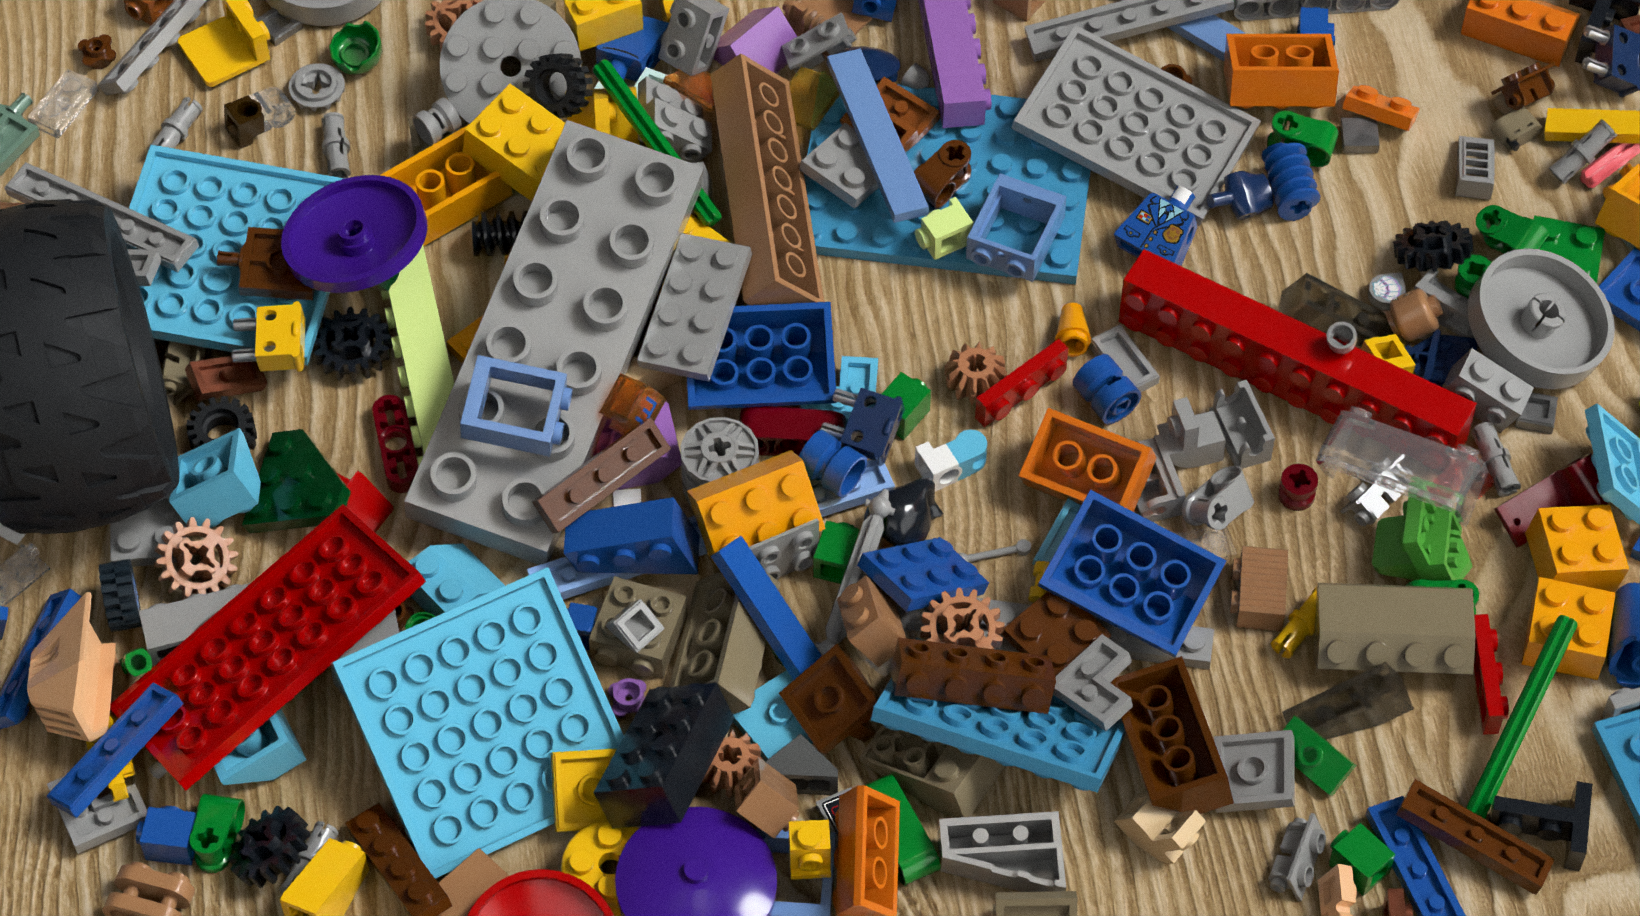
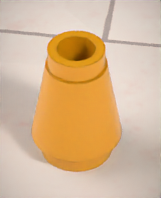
(1073, 329)

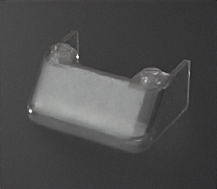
(1403, 463)

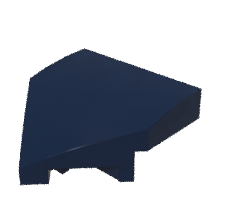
(1438, 354)

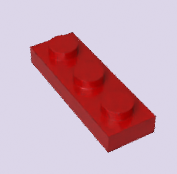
(1021, 383)
(1488, 677)

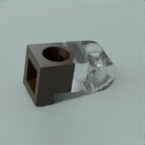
(257, 114)

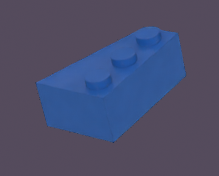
(634, 539)

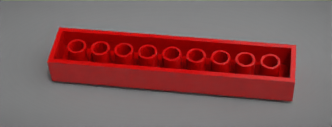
(1283, 353)

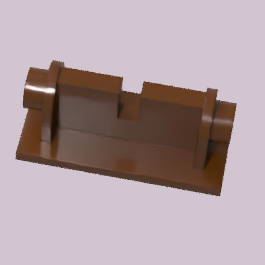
(1527, 86)

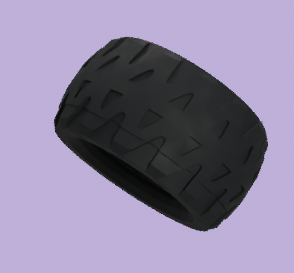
(78, 375)

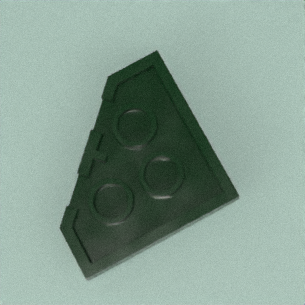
(295, 486)

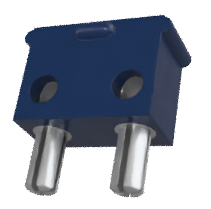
(1616, 59)
(874, 425)

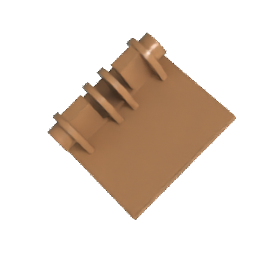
(807, 14)

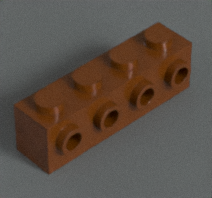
(973, 675)

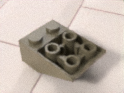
(932, 770)

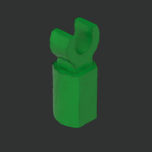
(136, 662)

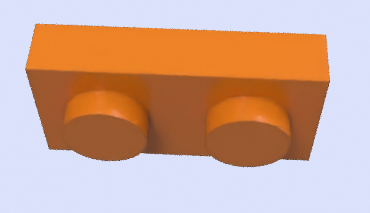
(1391, 111)

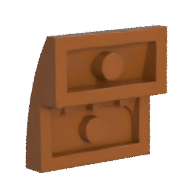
(909, 114)

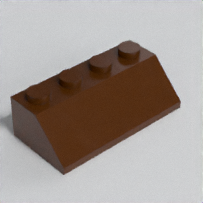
(1173, 739)

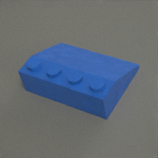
(771, 359)
(1132, 573)

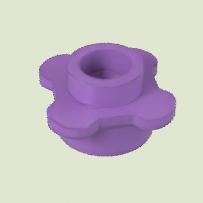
(623, 689)

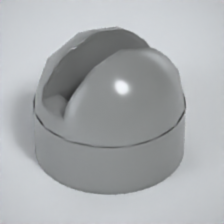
(916, 77)
(1345, 333)

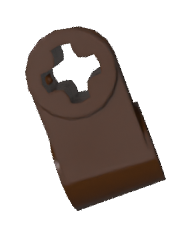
(944, 172)

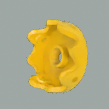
(592, 848)

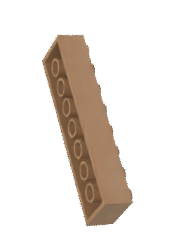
(765, 183)

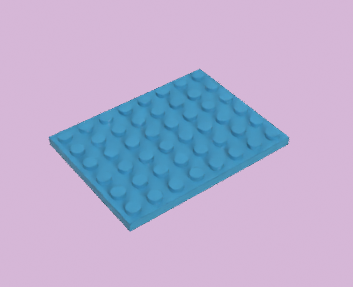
(995, 149)

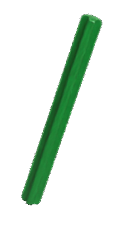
(648, 130)
(1522, 715)

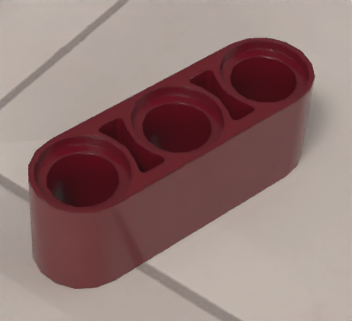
(786, 428)

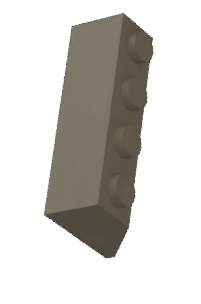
(1394, 624)
(721, 643)

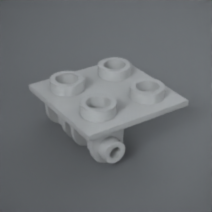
(789, 550)

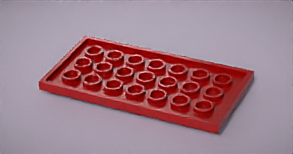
(272, 641)

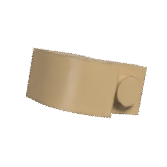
(1158, 829)

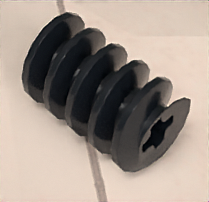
(495, 233)

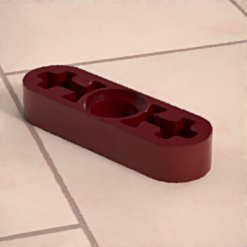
(400, 430)

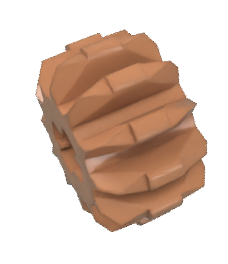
(973, 371)
(731, 763)

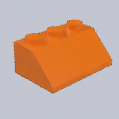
(1522, 26)
(866, 853)

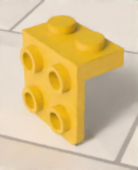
(227, 44)

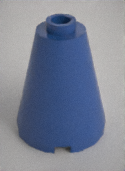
(1625, 637)

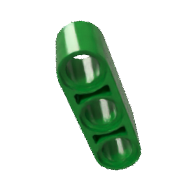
(916, 852)

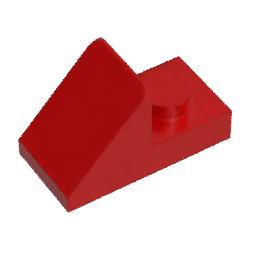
(367, 501)

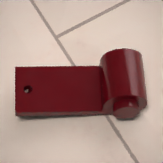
(1566, 487)

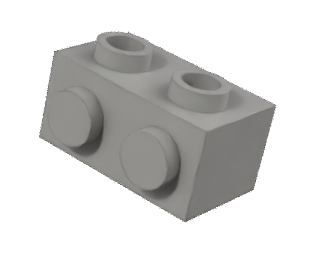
(693, 34)
(1495, 390)

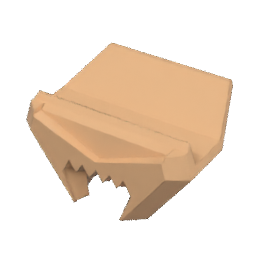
(73, 677)

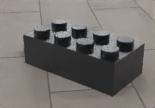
(664, 755)

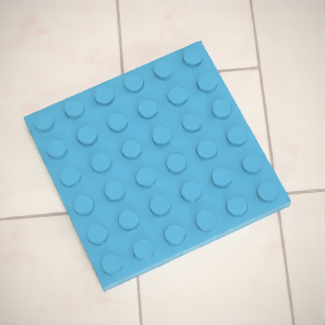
(216, 204)
(470, 717)

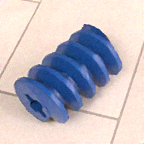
(1291, 180)

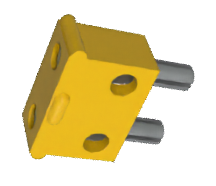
(278, 338)

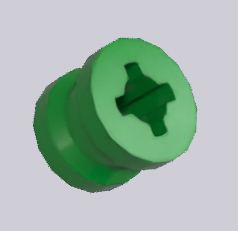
(1463, 281)

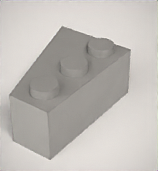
(1005, 850)

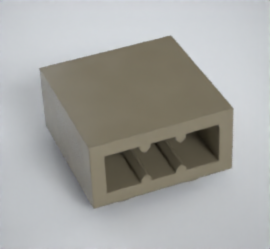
(655, 656)

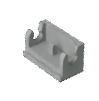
(1452, 304)
(1243, 426)
(1163, 490)

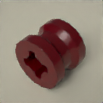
(1302, 495)

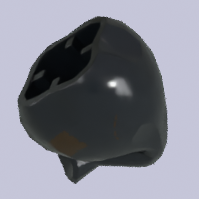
(913, 512)

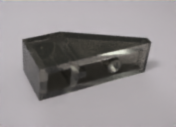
(1323, 305)
(1355, 703)

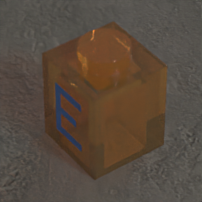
(630, 404)

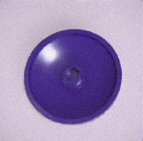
(354, 233)
(697, 868)

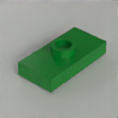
(1318, 757)

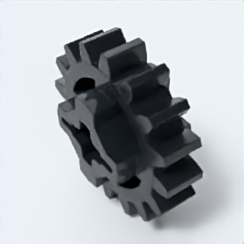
(1433, 246)
(352, 344)
(269, 846)

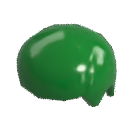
(356, 48)

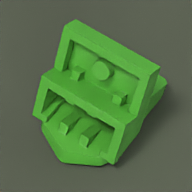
(1421, 544)

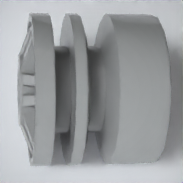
(715, 450)

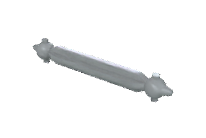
(867, 540)

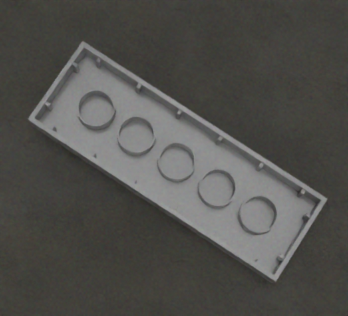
(564, 304)

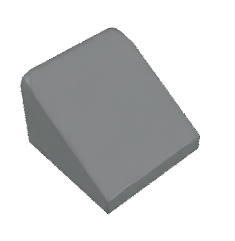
(635, 625)

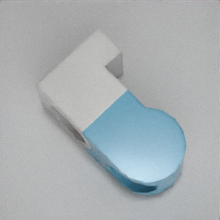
(952, 460)

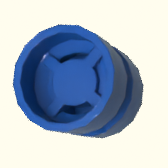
(1107, 389)
(835, 466)

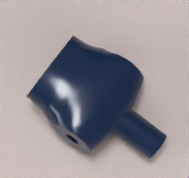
(1245, 193)

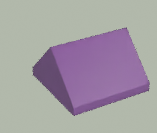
(758, 38)

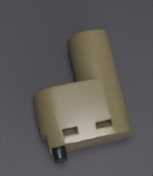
(1515, 126)

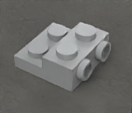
(677, 119)

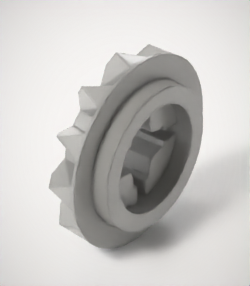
(306, 78)

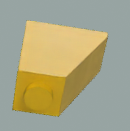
(327, 881)

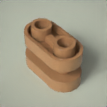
(148, 892)

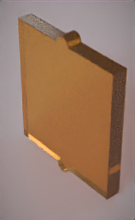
(695, 87)

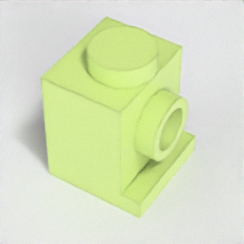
(944, 230)

